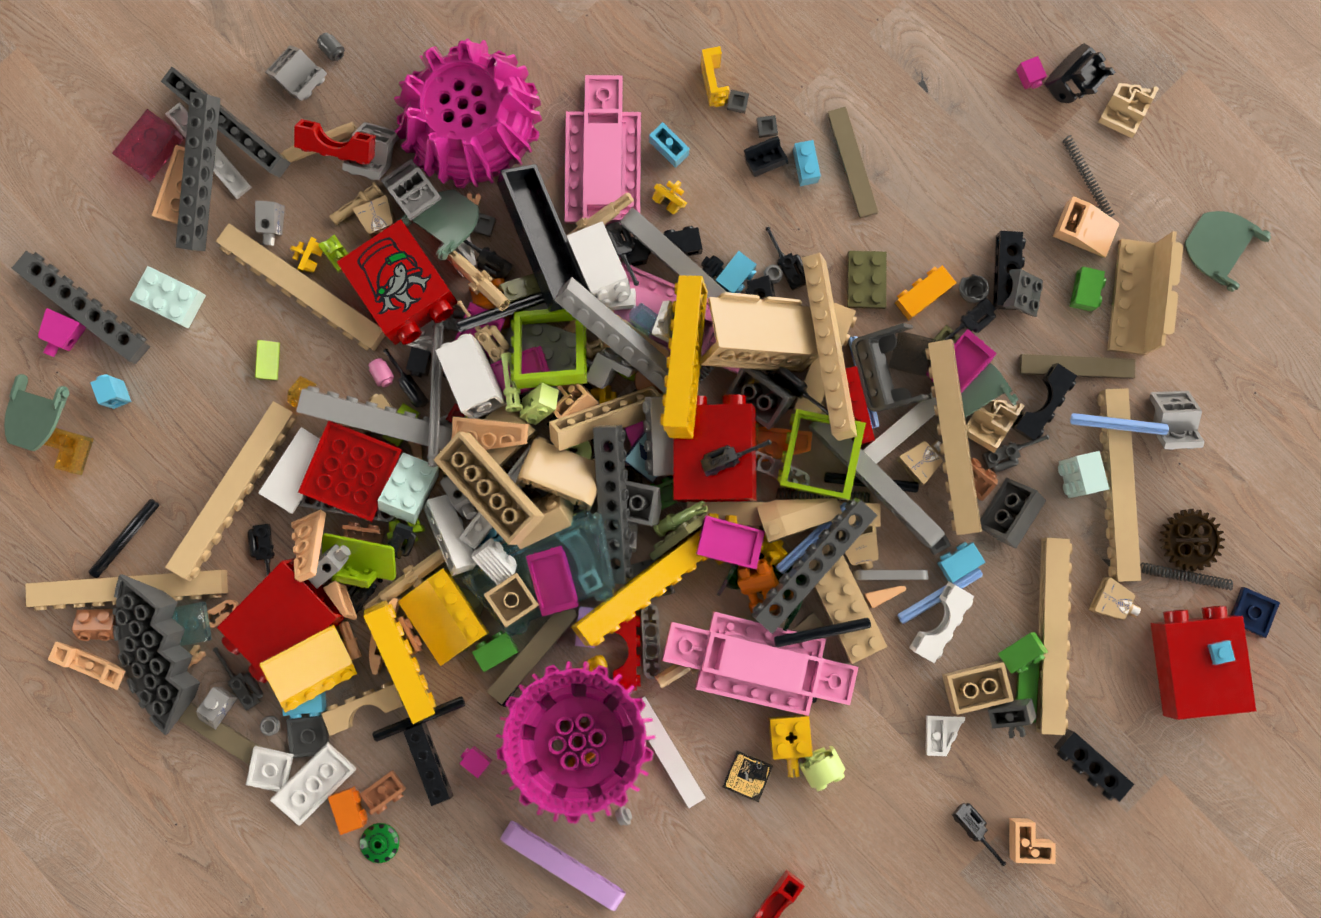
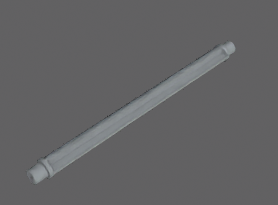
(435, 395)

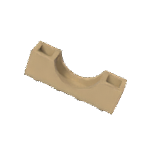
(341, 717)

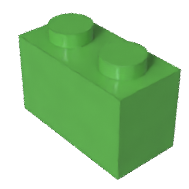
(1087, 289)
(495, 651)
(1023, 652)

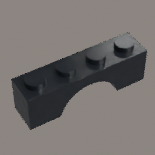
(686, 240)
(1058, 382)

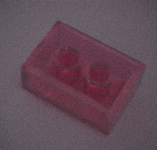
(148, 145)

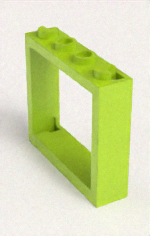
(552, 378)
(788, 455)

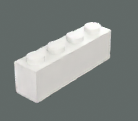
(447, 530)

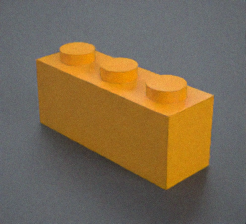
(924, 292)

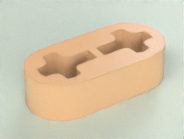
(219, 610)

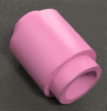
(381, 372)

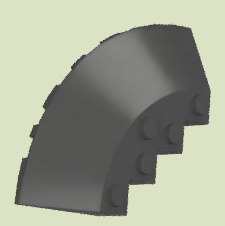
(152, 651)

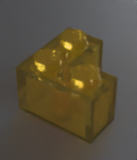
(73, 450)

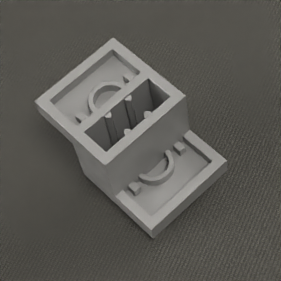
(296, 73)
(383, 152)
(411, 189)
(605, 367)
(1181, 415)

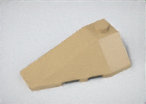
(794, 516)

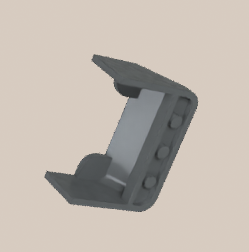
(874, 370)

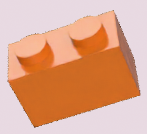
(348, 810)

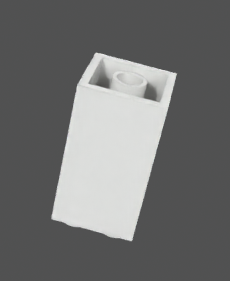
(600, 264)
(470, 376)

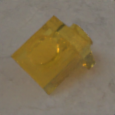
(295, 390)

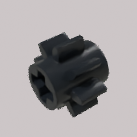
(712, 266)

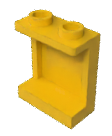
(709, 61)

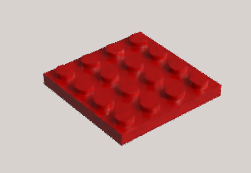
(349, 470)

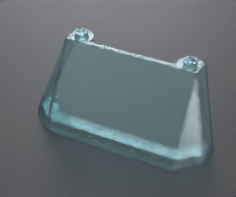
(587, 559)

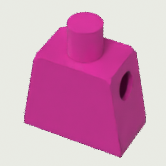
(59, 332)

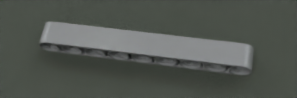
(882, 486)

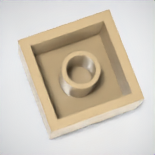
(511, 600)

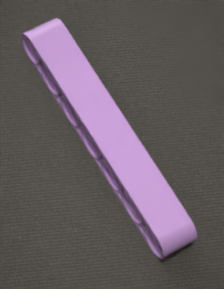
(563, 865)

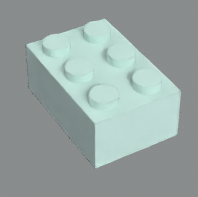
(168, 297)
(1083, 475)
(408, 488)

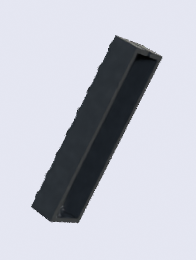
(539, 231)

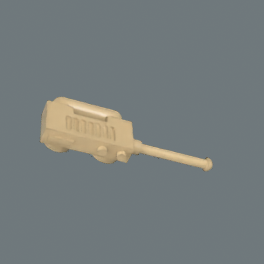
(485, 338)

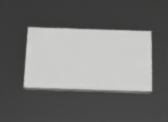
(289, 472)
(313, 784)

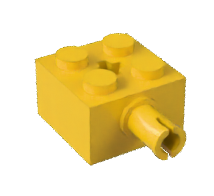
(790, 750)

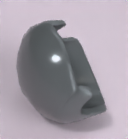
(973, 288)

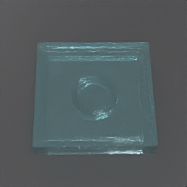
(195, 621)

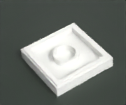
(269, 768)

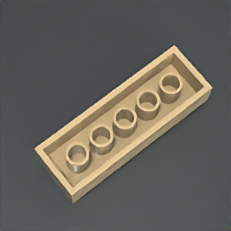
(489, 488)
(844, 603)

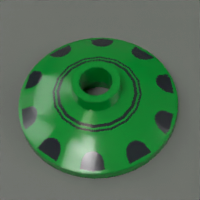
(389, 843)

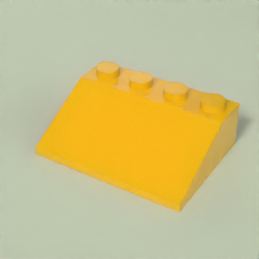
(443, 616)
(308, 668)

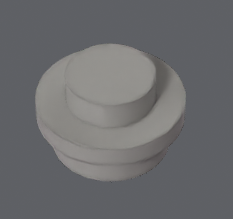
(774, 273)
(269, 725)
(623, 816)

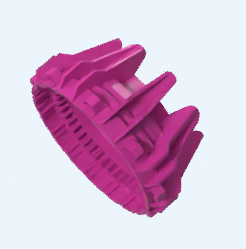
(494, 138)
(536, 725)

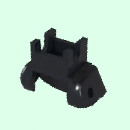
(1086, 71)

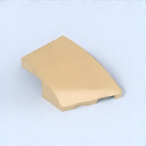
(1127, 108)
(992, 422)

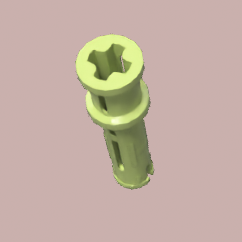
(510, 392)
(673, 521)

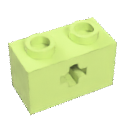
(539, 403)

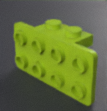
(365, 561)

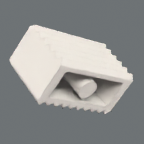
(494, 561)

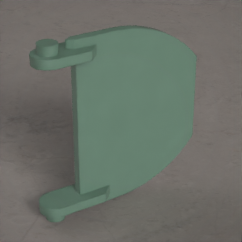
(448, 221)
(1219, 242)
(984, 389)
(31, 417)

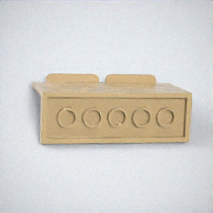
(1143, 295)
(760, 333)

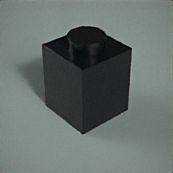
(419, 362)

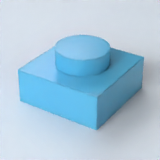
(1221, 652)

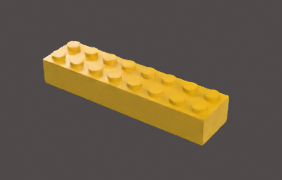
(684, 357)
(639, 591)

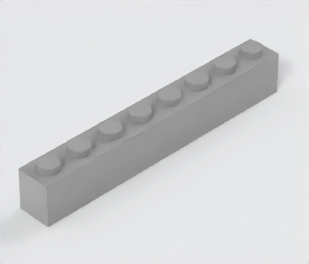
(613, 331)
(370, 417)

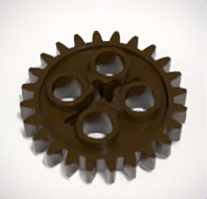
(1192, 557)

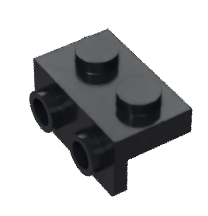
(765, 156)

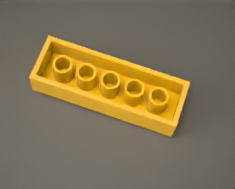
(397, 657)

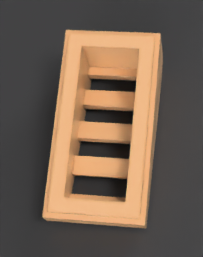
(340, 597)
(878, 597)

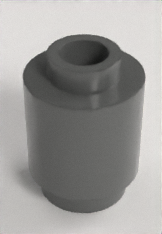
(330, 46)

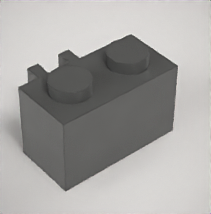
(1013, 714)

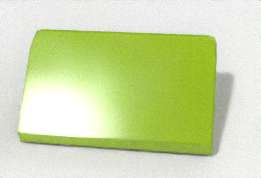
(267, 360)

